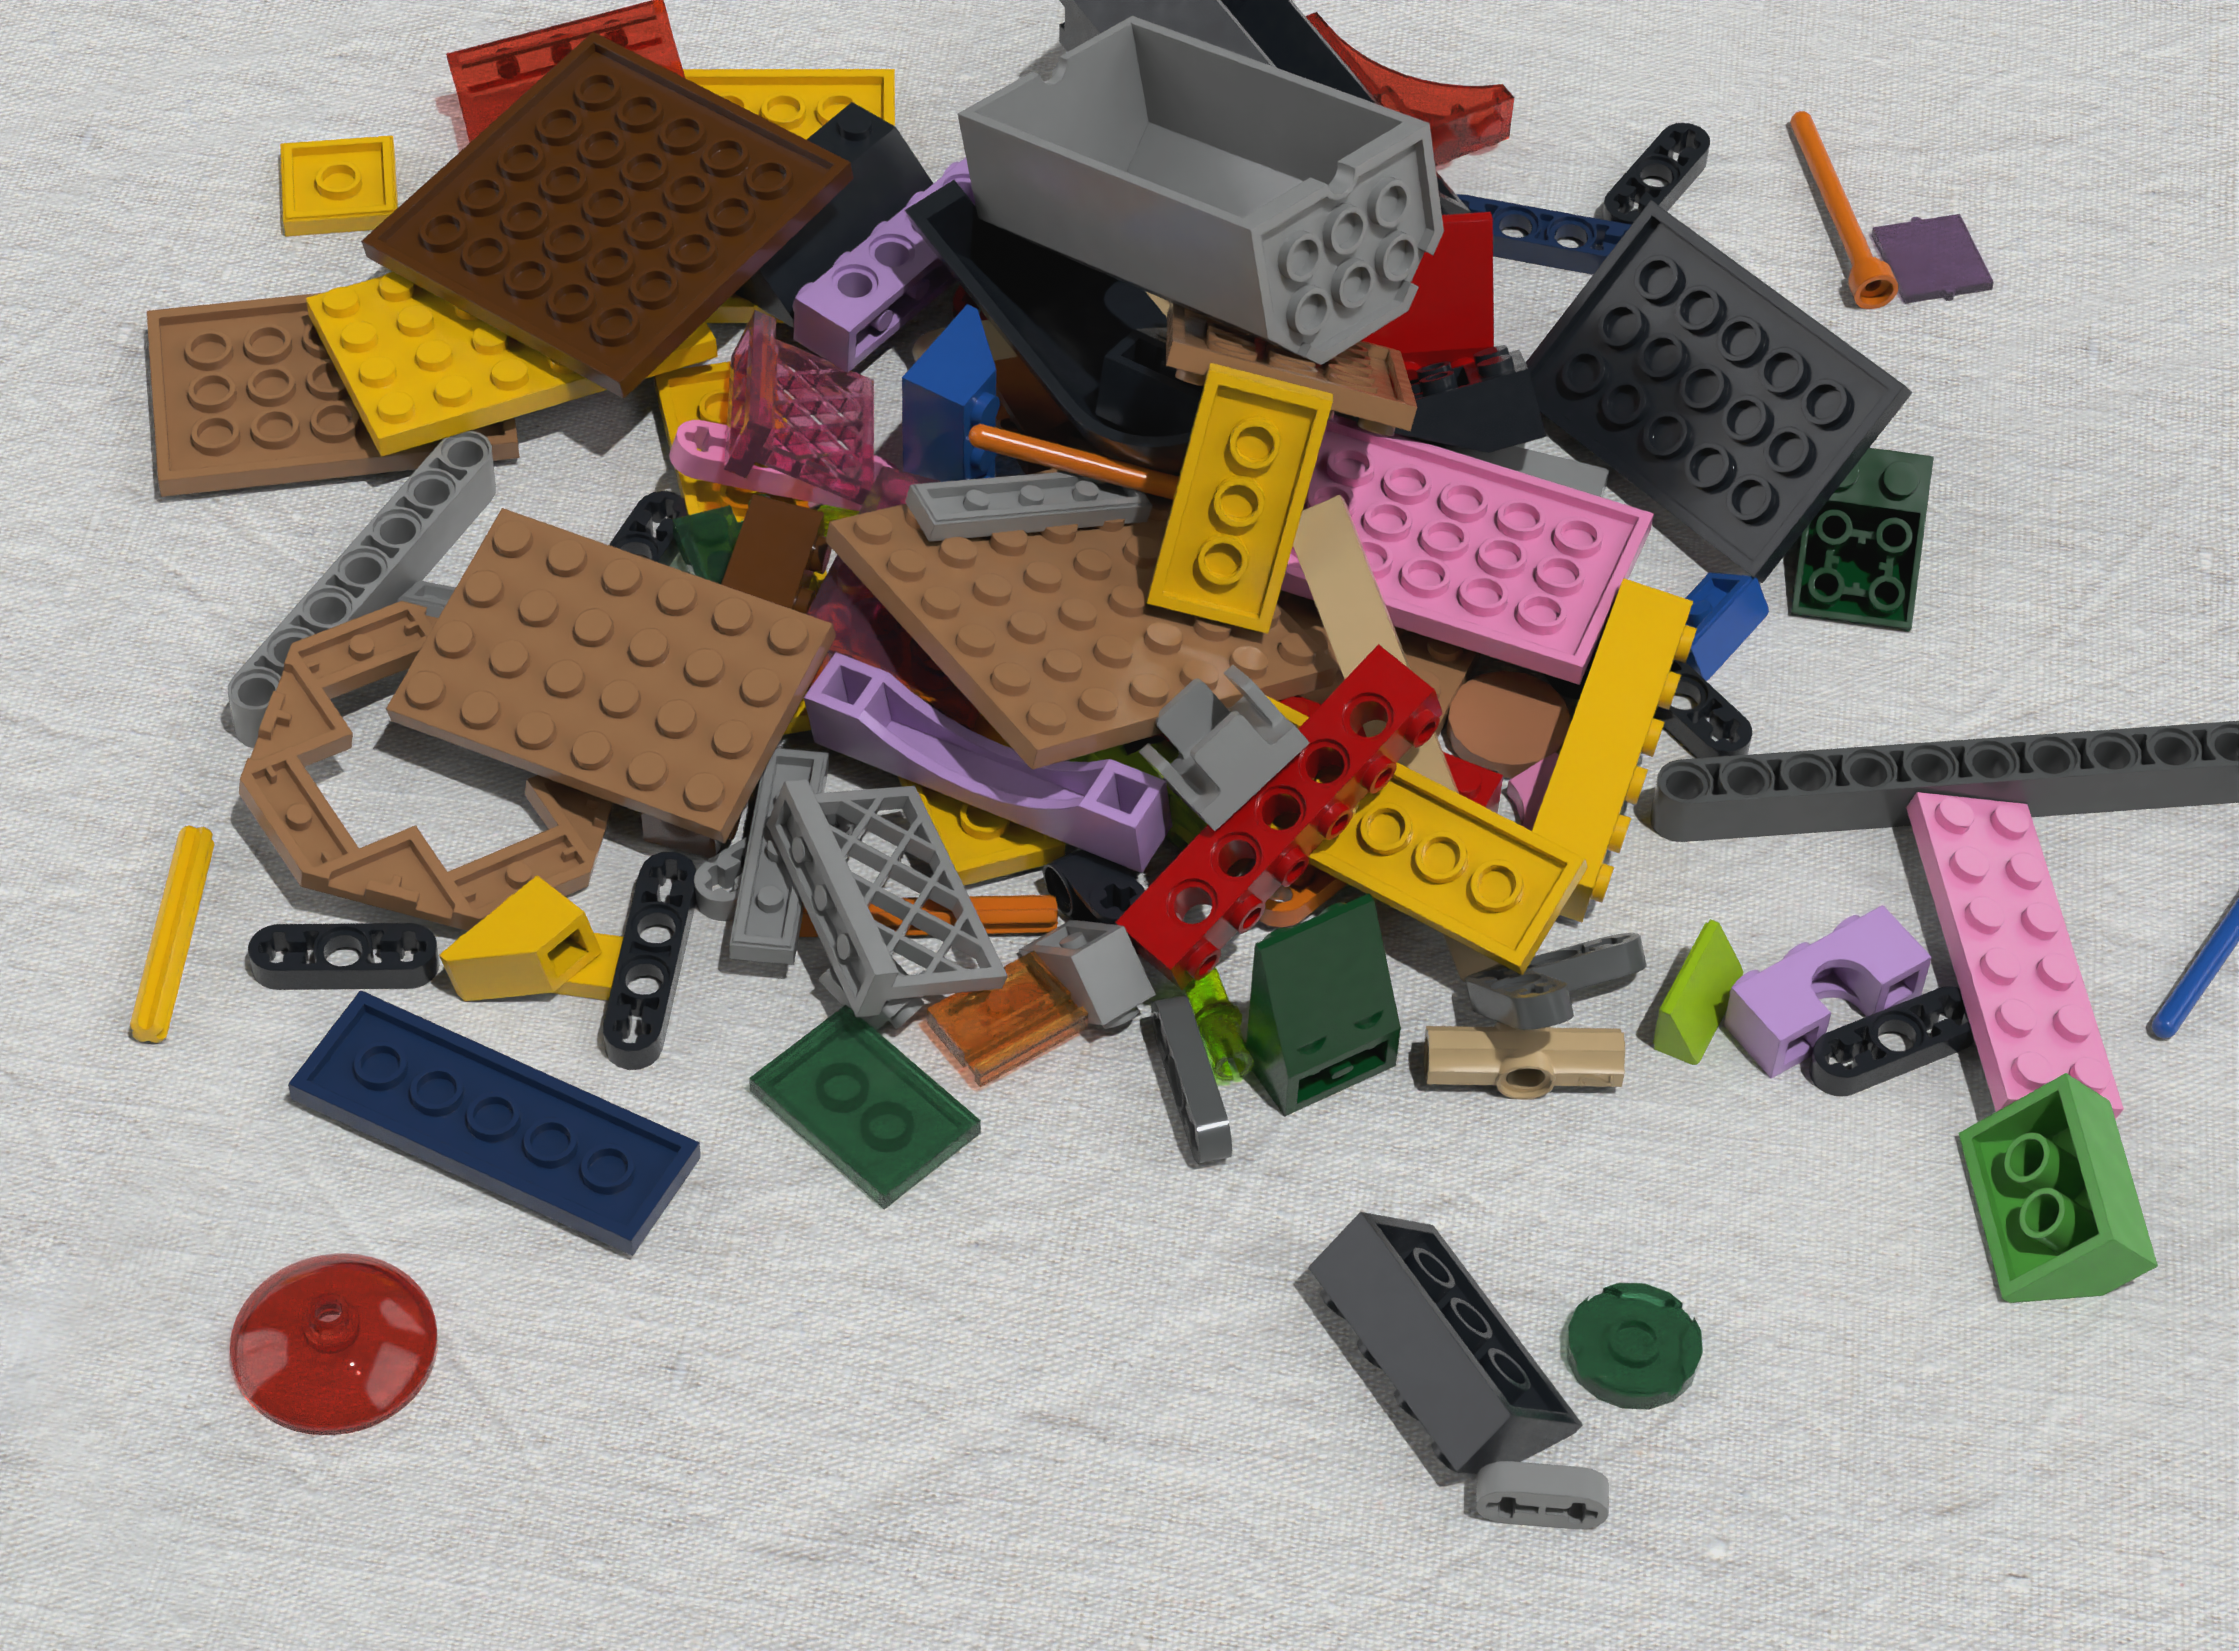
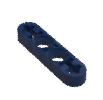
(1544, 229)

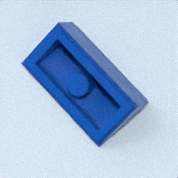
(1725, 614)

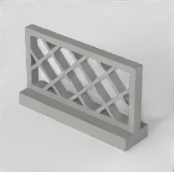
(840, 899)

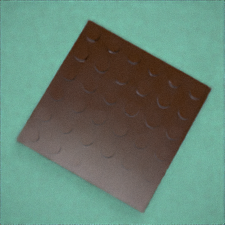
(608, 213)

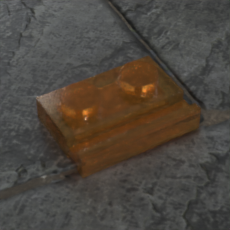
(1007, 1025)

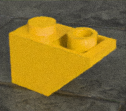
(522, 946)

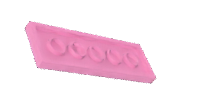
(2009, 946)

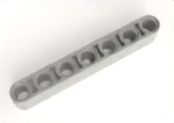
(378, 566)

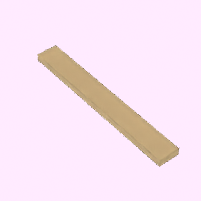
(1355, 625)

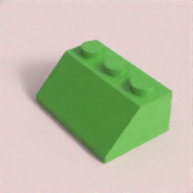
(2057, 1195)

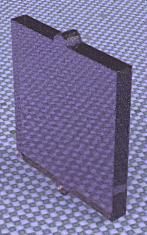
(1932, 258)

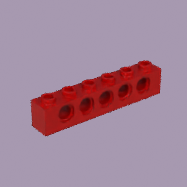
(1374, 690)

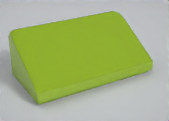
(1698, 997)

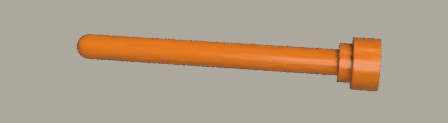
(1870, 278)
(1073, 461)

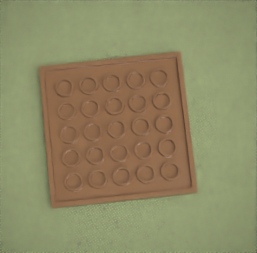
(1059, 630)

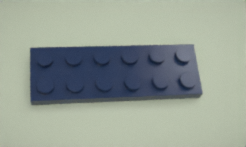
(496, 1122)

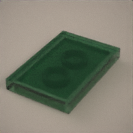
(865, 1106)

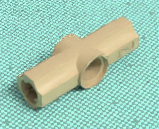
(1524, 1061)

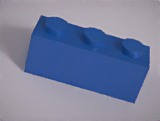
(946, 397)

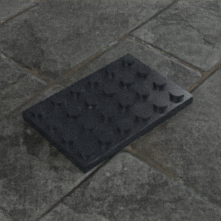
(1710, 390)

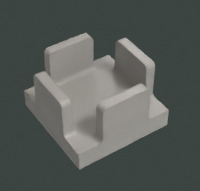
(1221, 749)

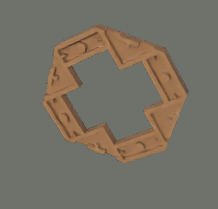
(402, 868)

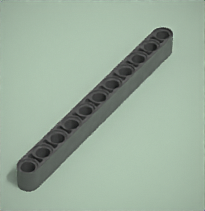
(1876, 783)

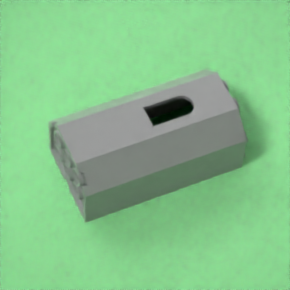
(1213, 185)

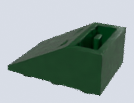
(1866, 544)
(1322, 1006)

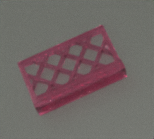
(758, 404)

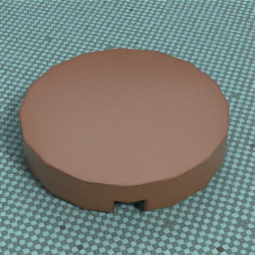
(1507, 721)

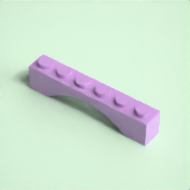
(1084, 804)

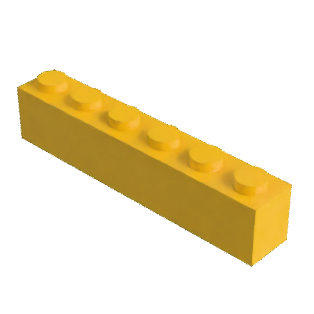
(1612, 730)

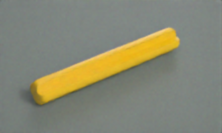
(172, 934)

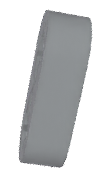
(1542, 1495)

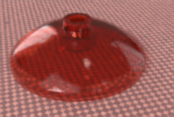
(339, 1371)

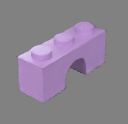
(1862, 961)

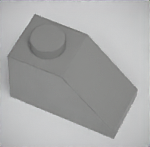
(1097, 968)

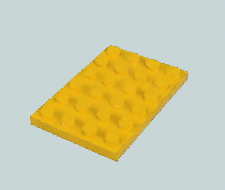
(437, 371)

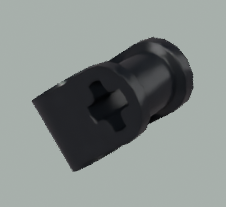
(1091, 887)

